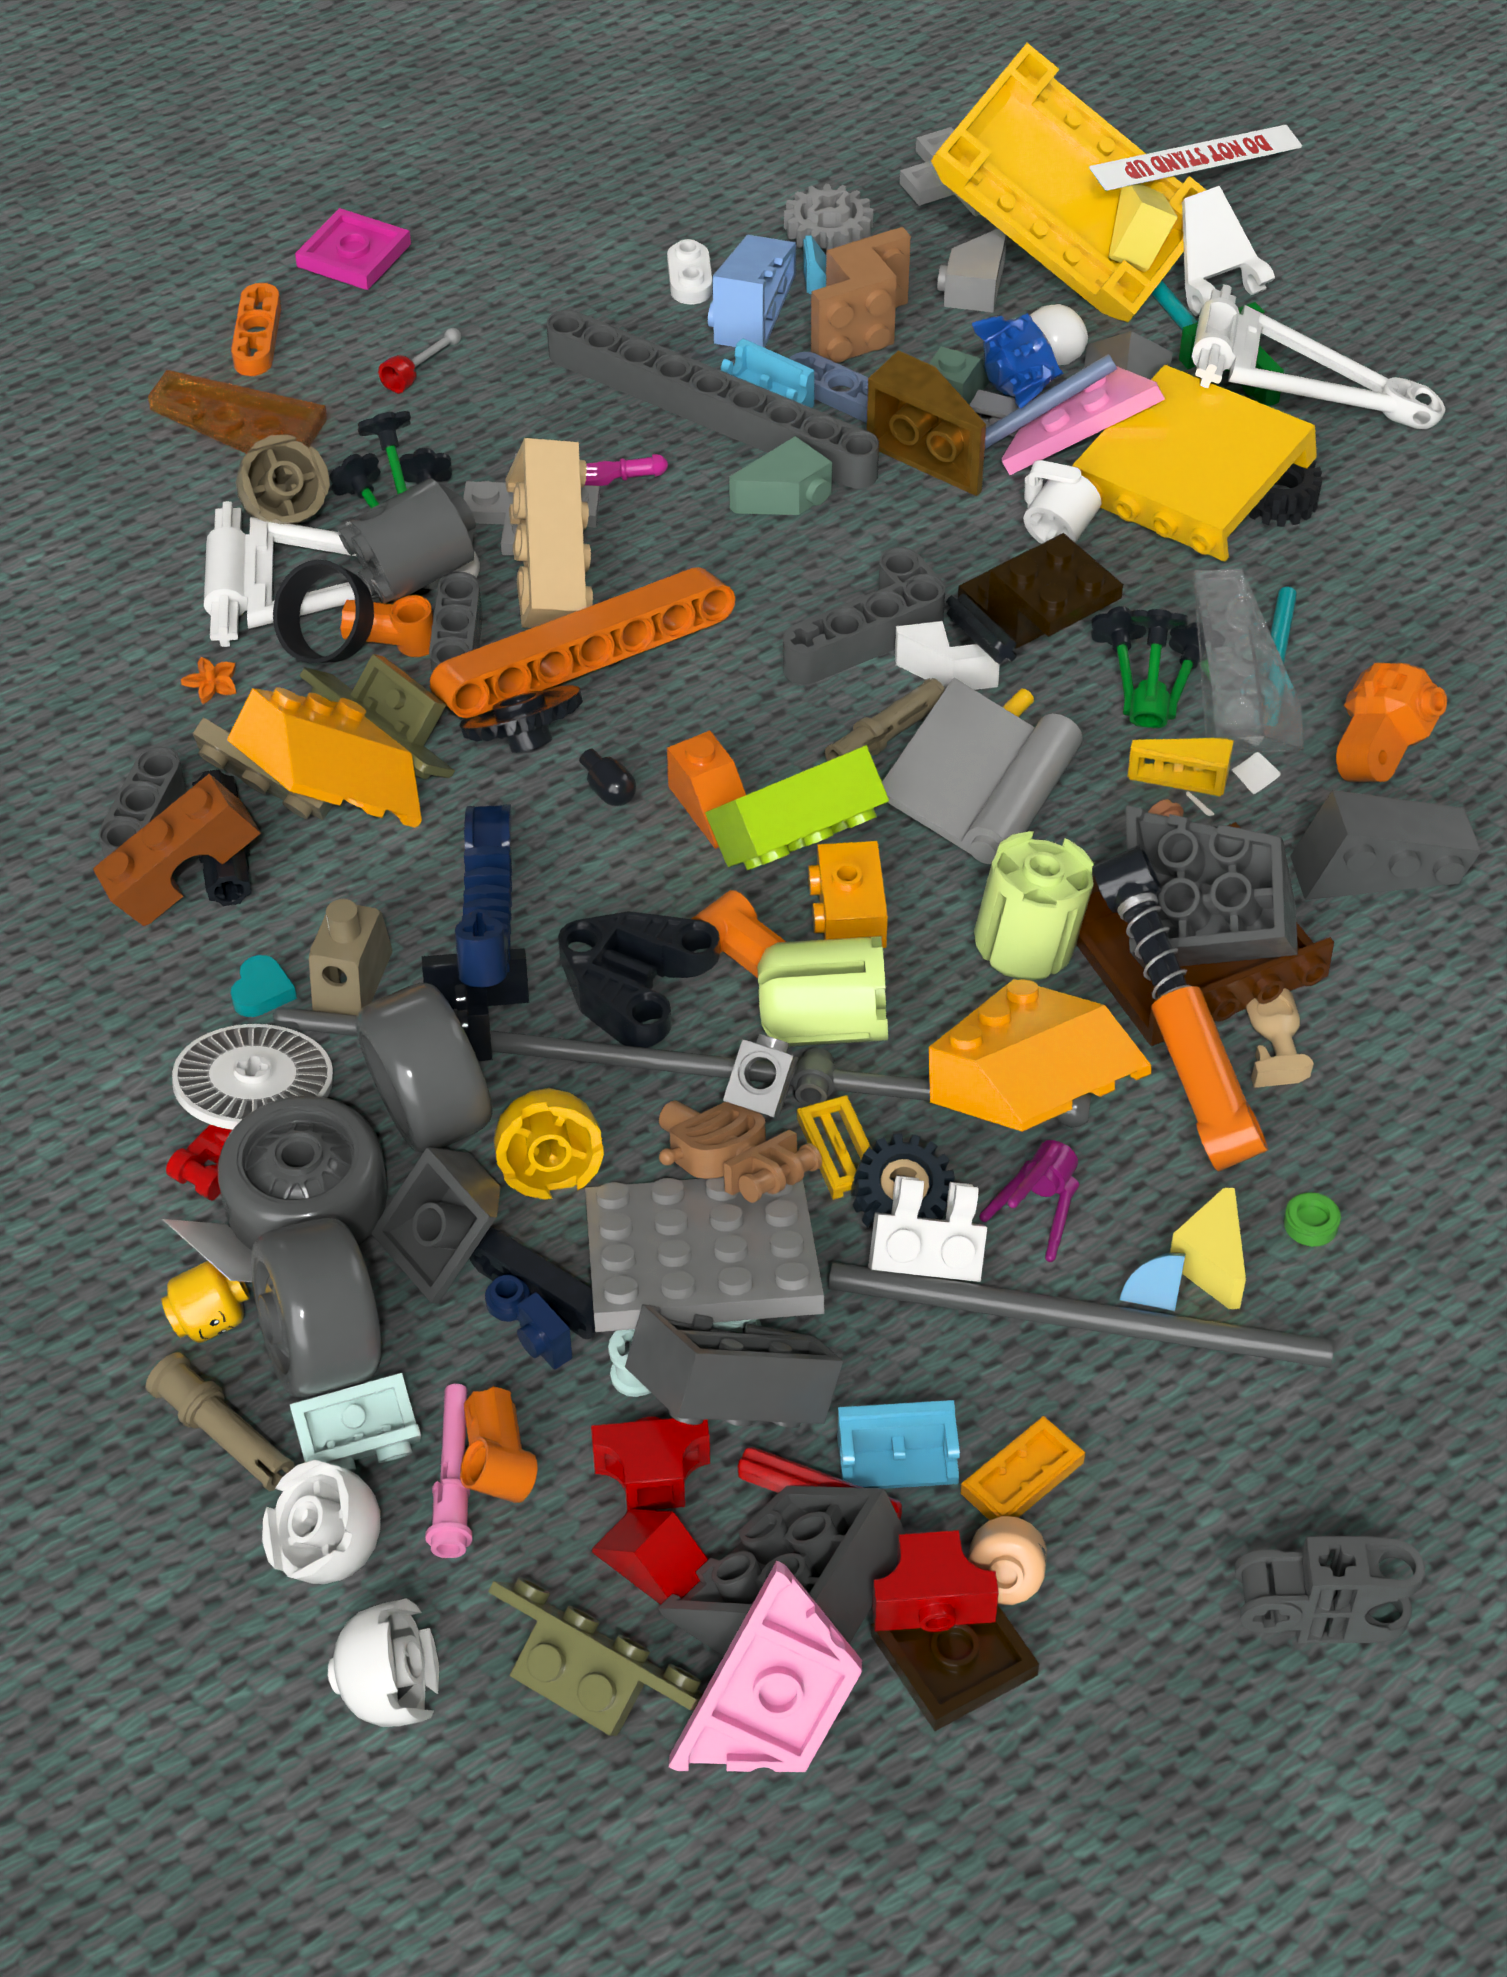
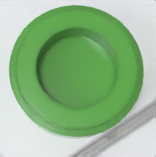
(1312, 1219)

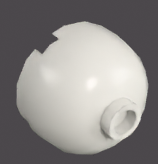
(321, 1523)
(381, 1653)

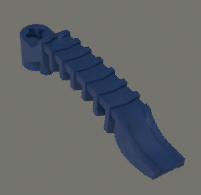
(485, 926)

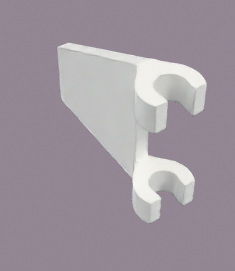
(1215, 246)

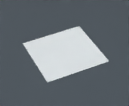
(218, 1246)

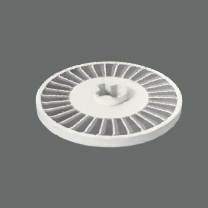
(246, 1067)

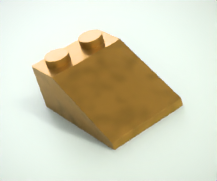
(926, 422)

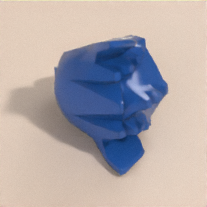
(1017, 356)

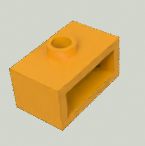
(849, 891)

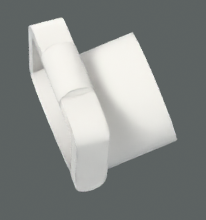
(1062, 505)

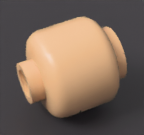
(1015, 1553)

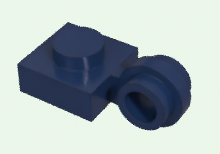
(541, 1328)

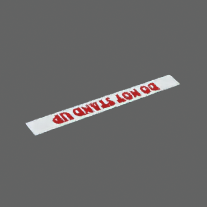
(1194, 157)

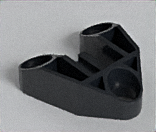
(627, 953)

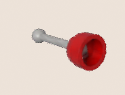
(399, 371)

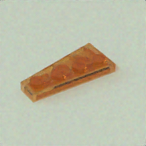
(233, 412)

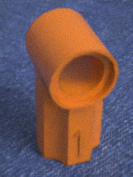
(403, 624)
(739, 929)
(494, 1457)

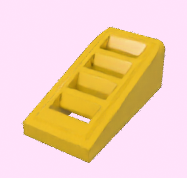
(1193, 763)

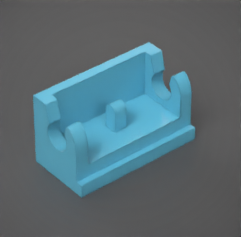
(772, 372)
(899, 1444)

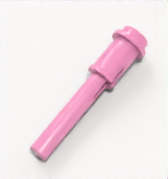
(449, 1527)

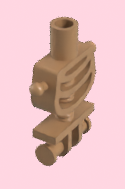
(733, 1145)

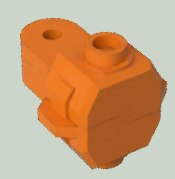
(1389, 711)

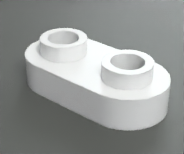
(689, 272)

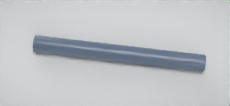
(1049, 400)

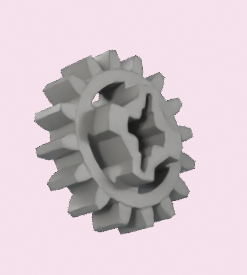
(828, 216)

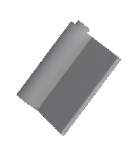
(979, 770)

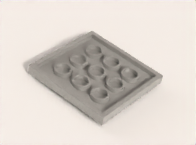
(700, 1253)

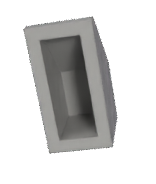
(974, 273)

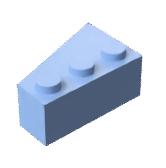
(751, 290)

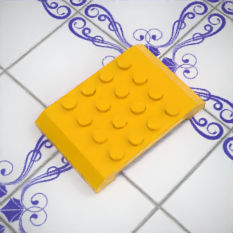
(1027, 171)

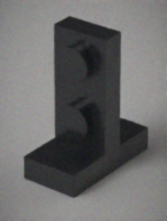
(474, 1001)

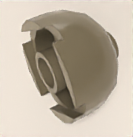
(282, 480)

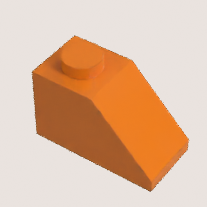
(703, 778)

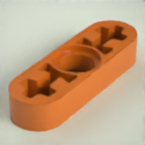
(250, 317)

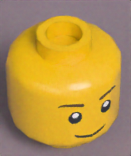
(204, 1303)

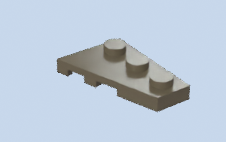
(223, 755)

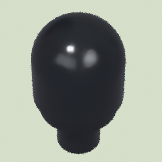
(608, 778)

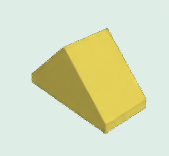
(1141, 226)
(1214, 1249)

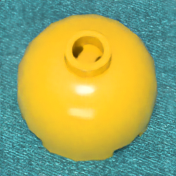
(547, 1143)

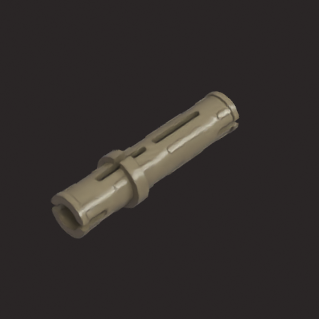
(889, 722)

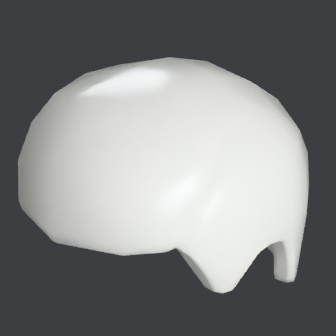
(1063, 330)

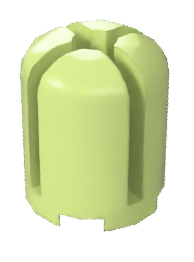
(1033, 906)
(823, 991)

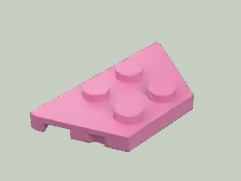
(1081, 416)
(773, 1686)

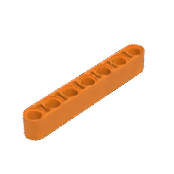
(582, 641)

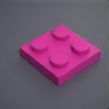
(353, 248)

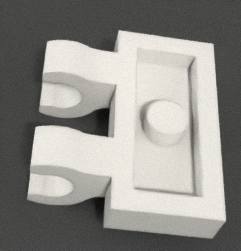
(926, 1245)

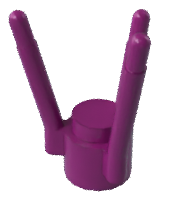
(1045, 1174)

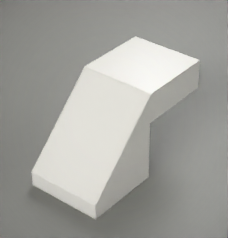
(927, 653)

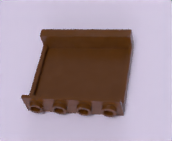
(1223, 984)

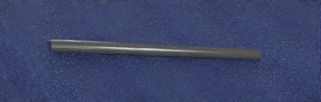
(1082, 1315)

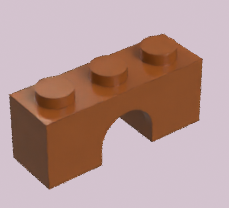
(198, 823)

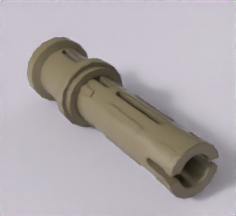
(203, 1406)

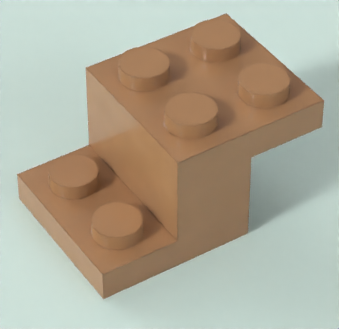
(860, 296)

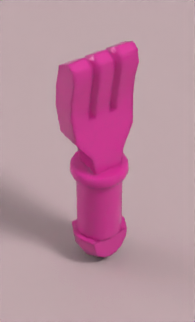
(605, 472)

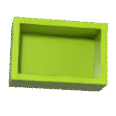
(798, 810)

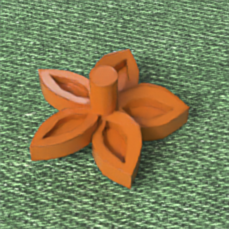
(211, 679)

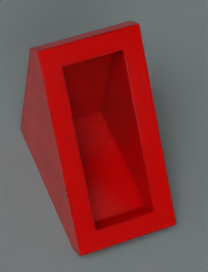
(653, 1553)

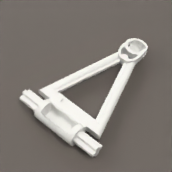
(1232, 343)
(242, 571)

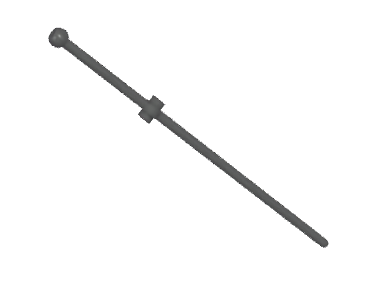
(813, 1074)

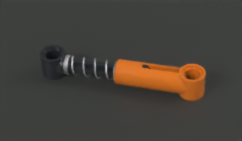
(1223, 1114)

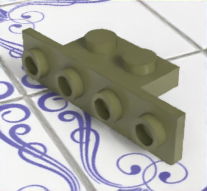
(394, 705)
(584, 1668)

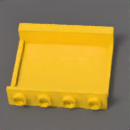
(1195, 461)

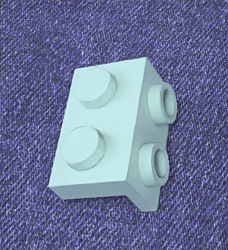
(357, 1423)

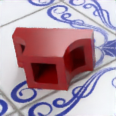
(651, 1458)
(933, 1586)

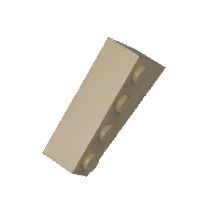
(549, 530)

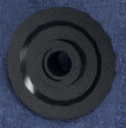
(524, 717)

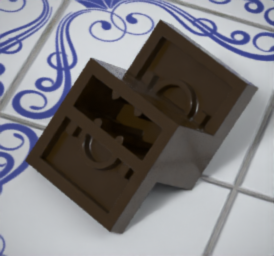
(1043, 590)

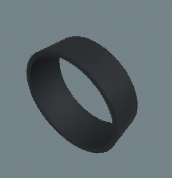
(288, 604)

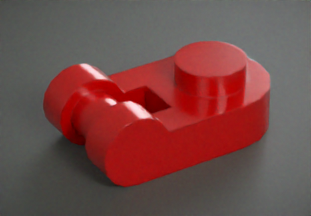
(188, 1163)

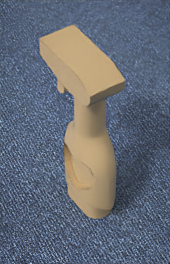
(1278, 1023)

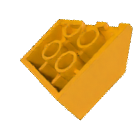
(327, 752)
(1030, 1056)

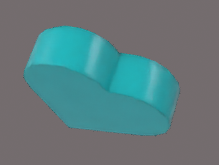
(261, 987)

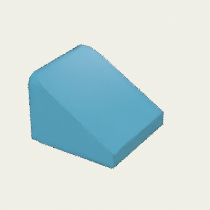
(813, 265)

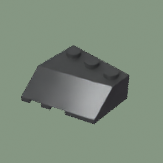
(1220, 886)
(824, 1535)

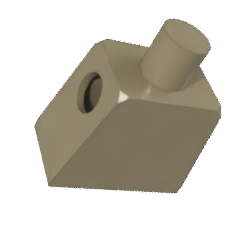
(352, 943)

